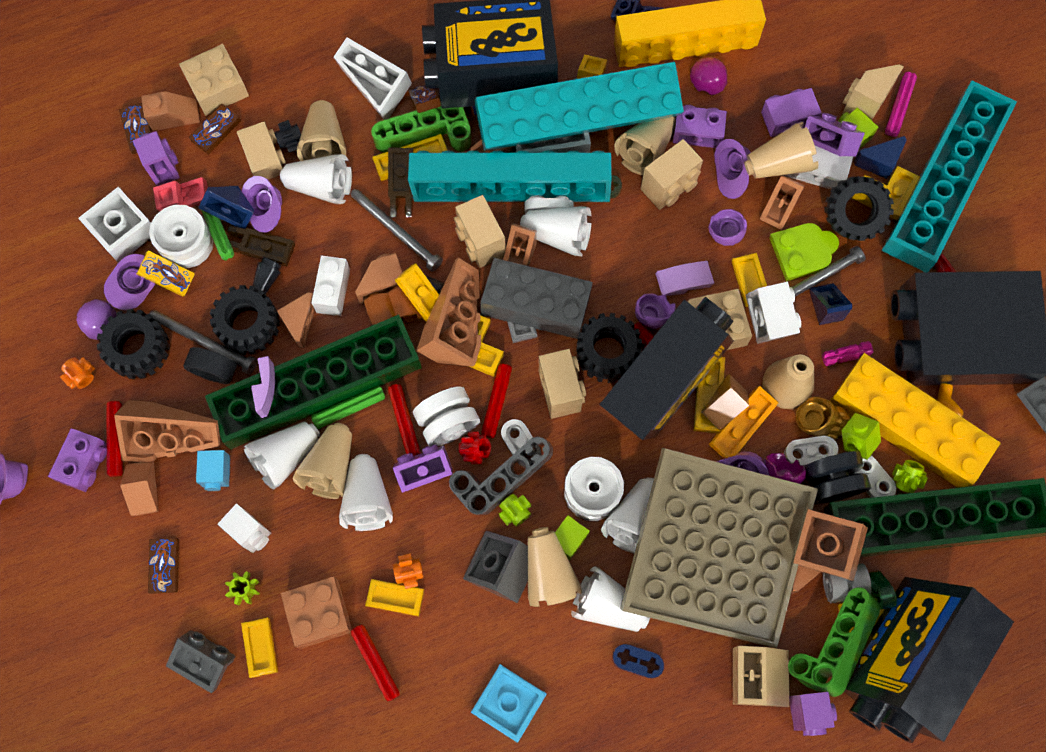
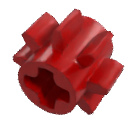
(474, 447)

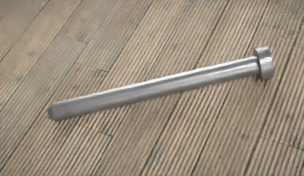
(856, 255)
(432, 261)
(248, 364)

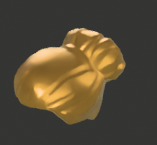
(821, 418)

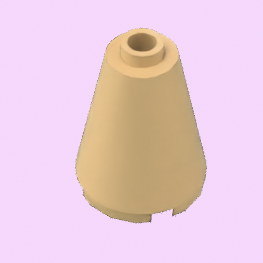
(320, 133)
(644, 143)
(784, 154)
(790, 381)
(326, 463)
(549, 570)

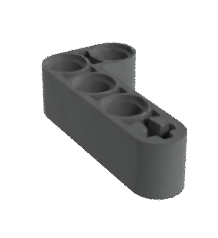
(505, 471)

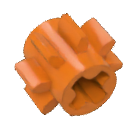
(77, 373)
(408, 571)

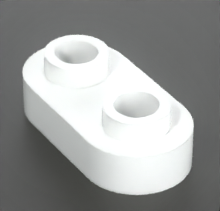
(539, 202)
(515, 444)
(810, 449)
(876, 476)

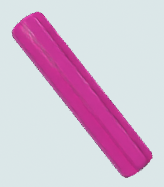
(900, 105)

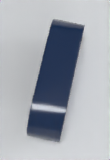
(639, 654)

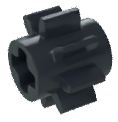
(288, 136)

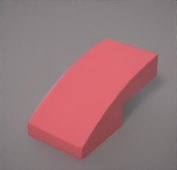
(173, 193)

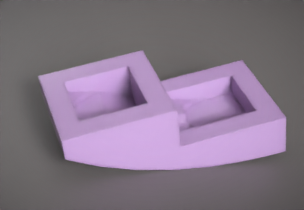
(684, 277)
(264, 392)

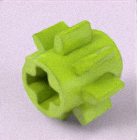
(910, 476)
(515, 510)
(234, 587)

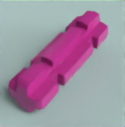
(847, 353)

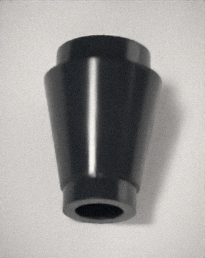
(266, 274)

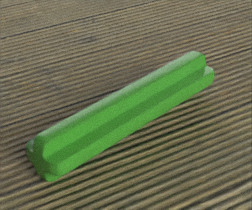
(219, 236)
(348, 407)

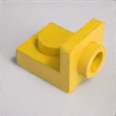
(591, 66)

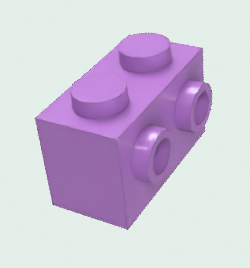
(786, 110)
(700, 126)
(834, 136)
(157, 158)
(78, 460)
(423, 468)
(812, 713)

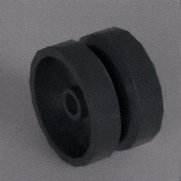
(837, 477)

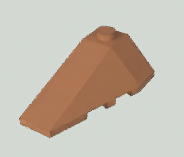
(453, 324)
(158, 431)

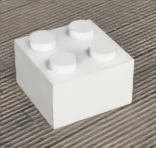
(117, 224)
(773, 312)

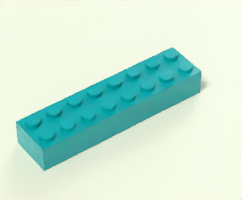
(579, 106)
(509, 176)
(949, 177)

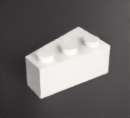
(374, 77)

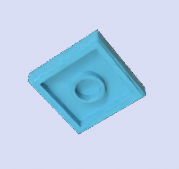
(508, 703)

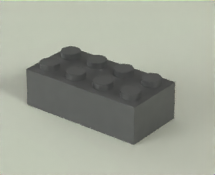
(536, 298)

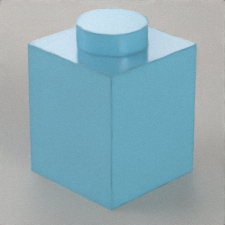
(213, 469)

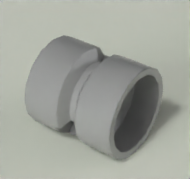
(838, 588)

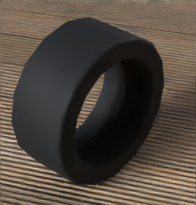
(210, 365)

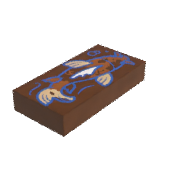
(424, 98)
(134, 124)
(215, 129)
(163, 566)

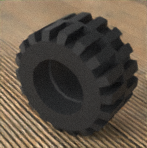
(880, 208)
(235, 303)
(607, 328)
(120, 330)

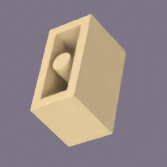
(260, 150)

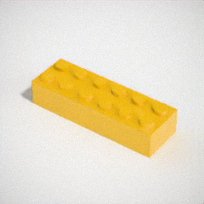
(688, 31)
(916, 422)

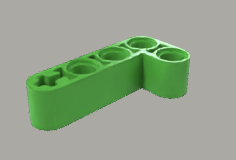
(419, 130)
(858, 610)

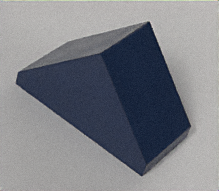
(881, 158)
(228, 205)
(829, 303)

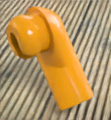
(944, 398)

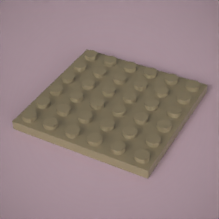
(717, 548)

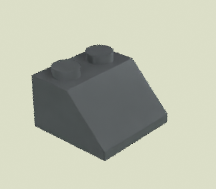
(500, 566)

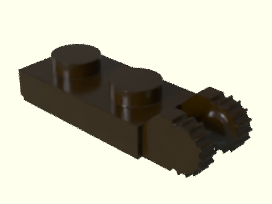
(398, 179)
(261, 245)

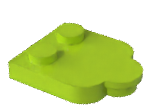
(803, 250)

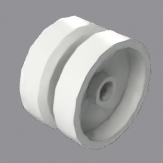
(181, 236)
(446, 416)
(604, 478)

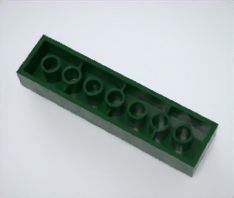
(316, 381)
(948, 516)

